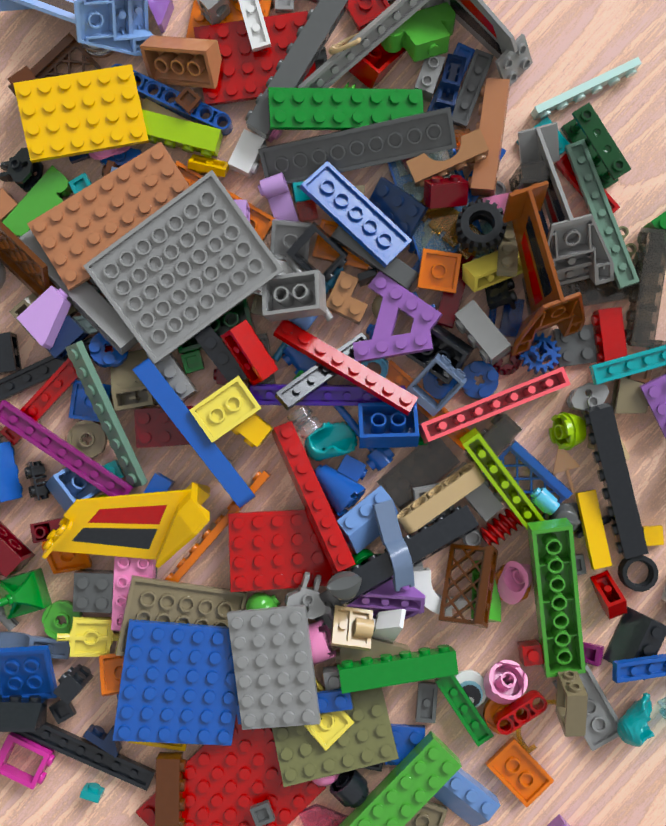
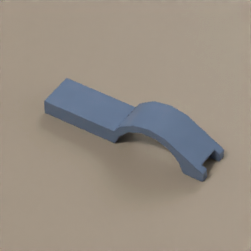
(394, 544)
(58, 649)

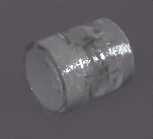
(304, 421)

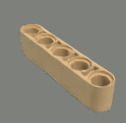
(441, 497)

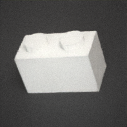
(246, 154)

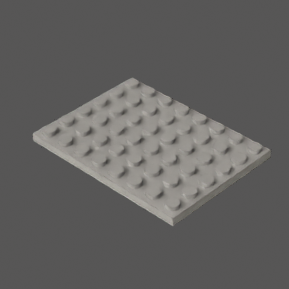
(183, 267)

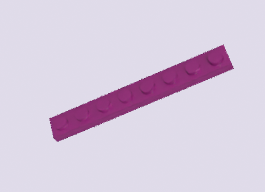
(62, 451)

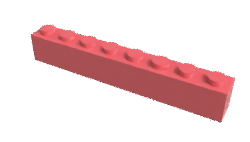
(493, 405)

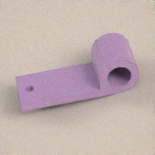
(279, 197)

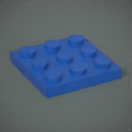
(27, 672)

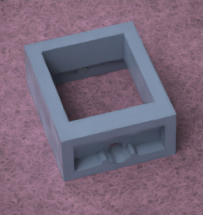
(427, 401)

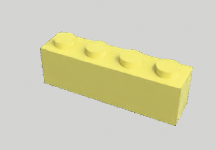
(483, 272)

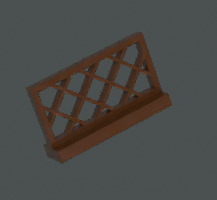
(58, 55)
(23, 262)
(484, 590)

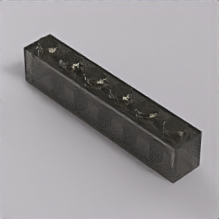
(646, 294)

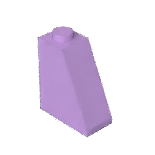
(46, 315)

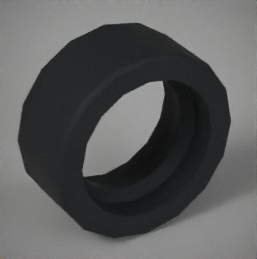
(650, 580)

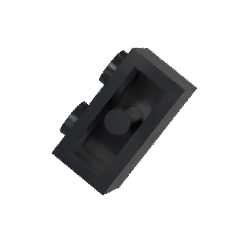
(72, 683)

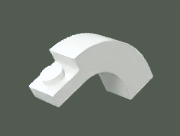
(423, 583)

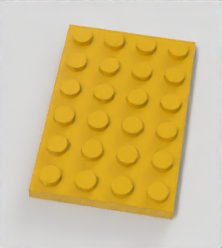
(81, 113)

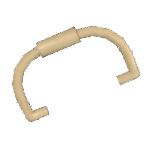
(344, 45)

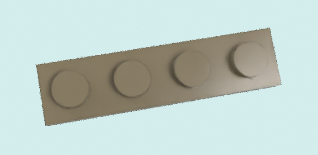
(508, 253)

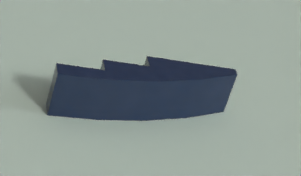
(450, 82)

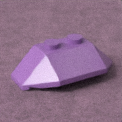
(386, 598)

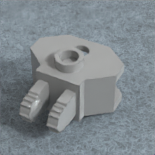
(595, 396)
(308, 596)

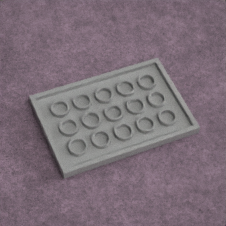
(274, 667)

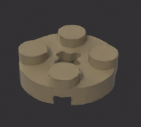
(79, 431)

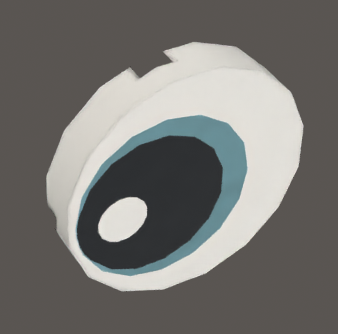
(473, 686)

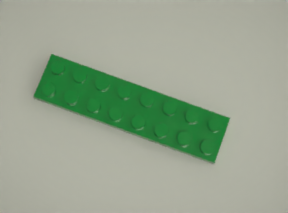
(339, 107)

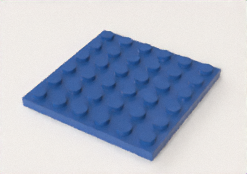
(176, 685)

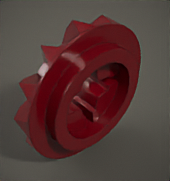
(508, 369)

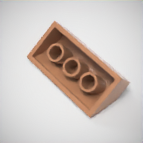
(182, 60)

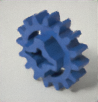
(547, 351)

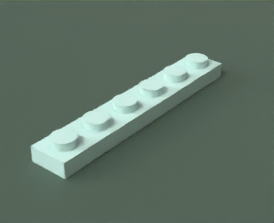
(592, 86)

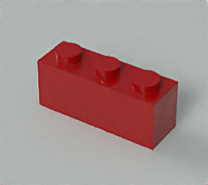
(609, 334)
(249, 352)

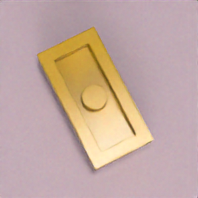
(204, 164)

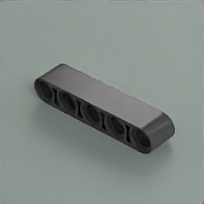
(396, 270)

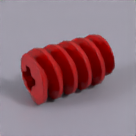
(500, 527)

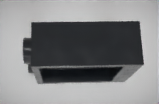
(314, 227)

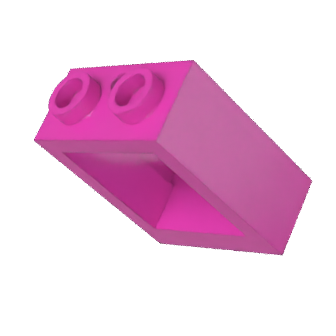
(17, 774)

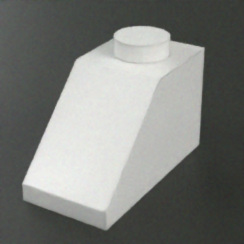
(388, 624)

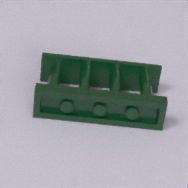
(602, 148)

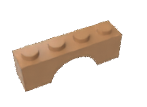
(472, 149)

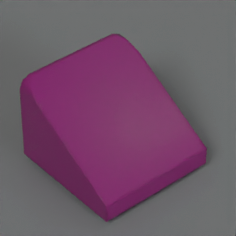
(593, 653)

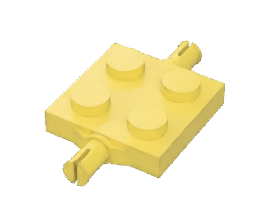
(89, 636)

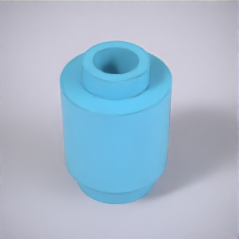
(544, 500)

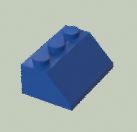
(9, 481)

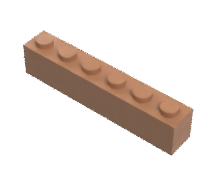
(492, 124)

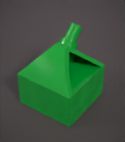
(24, 593)

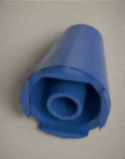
(338, 489)

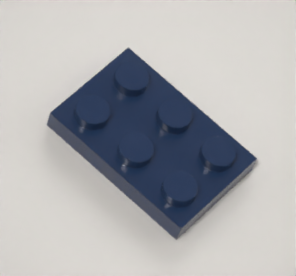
(398, 206)

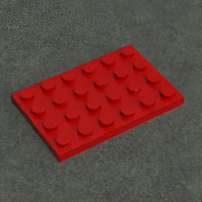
(246, 72)
(274, 550)

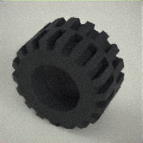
(480, 211)

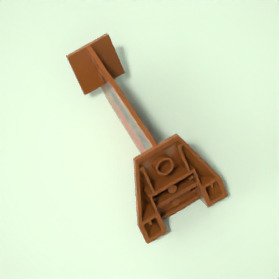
(540, 276)

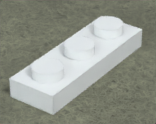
(255, 24)

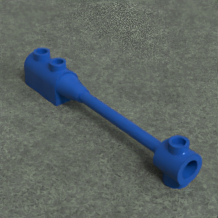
(377, 457)

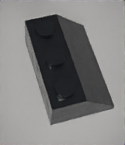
(445, 344)
(635, 637)
(22, 714)

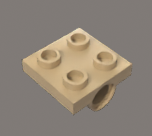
(352, 628)

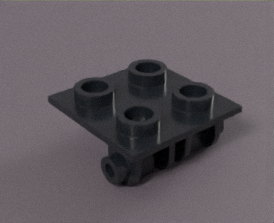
(30, 472)

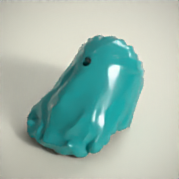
(334, 438)
(633, 724)

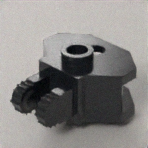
(21, 170)

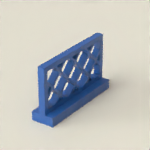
(537, 468)

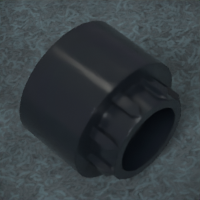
(350, 789)

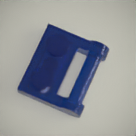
(510, 318)

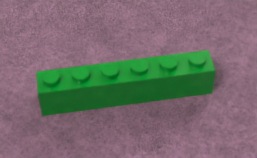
(397, 669)

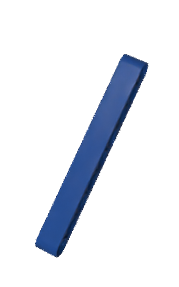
(193, 433)

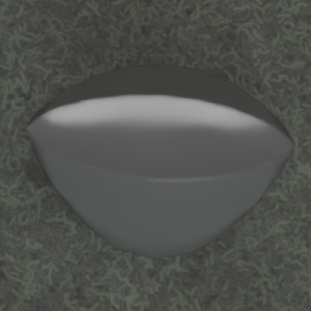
(344, 585)

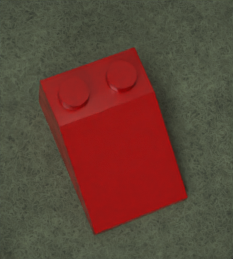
(375, 65)

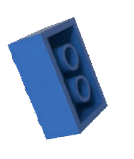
(386, 426)

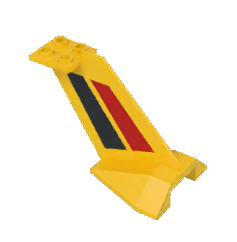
(132, 524)

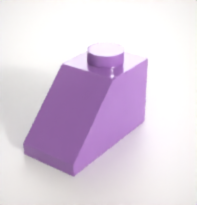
(162, 12)

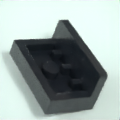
(501, 294)

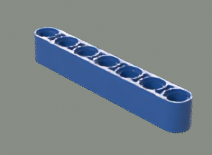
(166, 92)

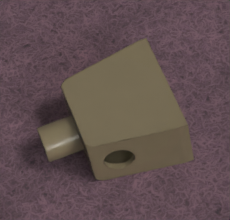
(628, 397)

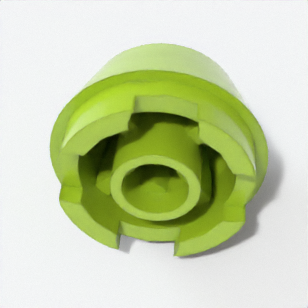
(567, 430)

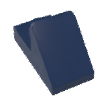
(103, 740)

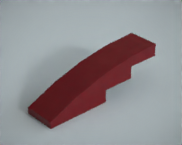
(450, 302)

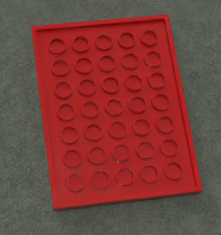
(230, 779)

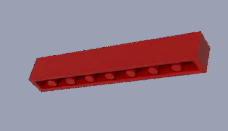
(312, 497)

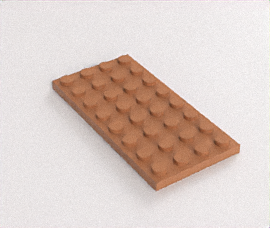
(106, 211)

